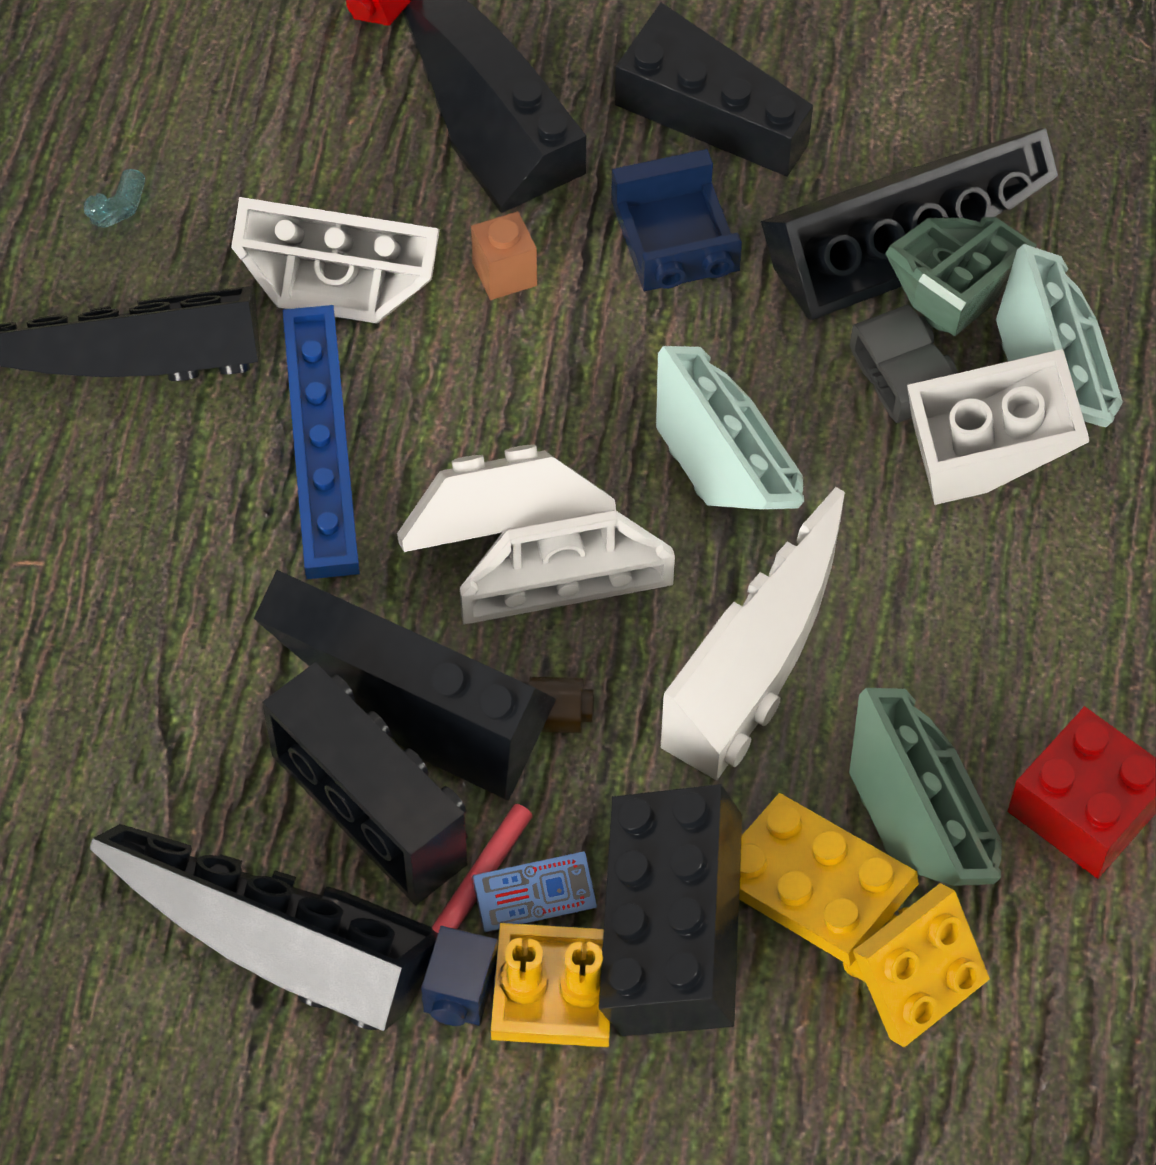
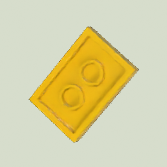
(819, 878)

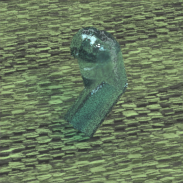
(122, 205)

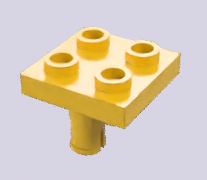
(920, 964)
(549, 986)

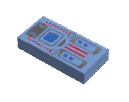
(534, 891)

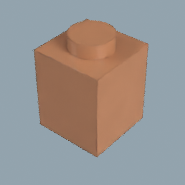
(504, 255)

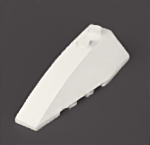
(751, 652)

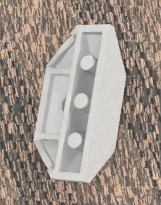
(333, 258)
(499, 496)
(565, 566)

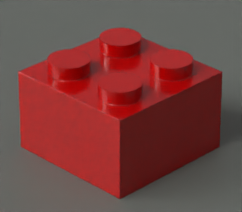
(1088, 792)

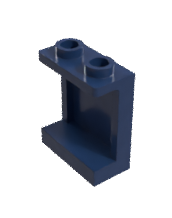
(674, 221)

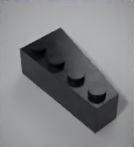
(711, 93)

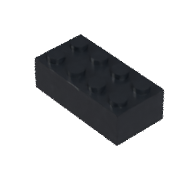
(367, 782)
(671, 911)

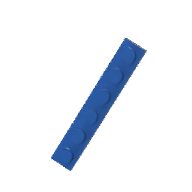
(320, 443)

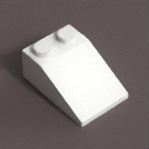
(995, 423)

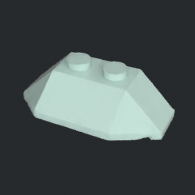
(1049, 313)
(721, 435)

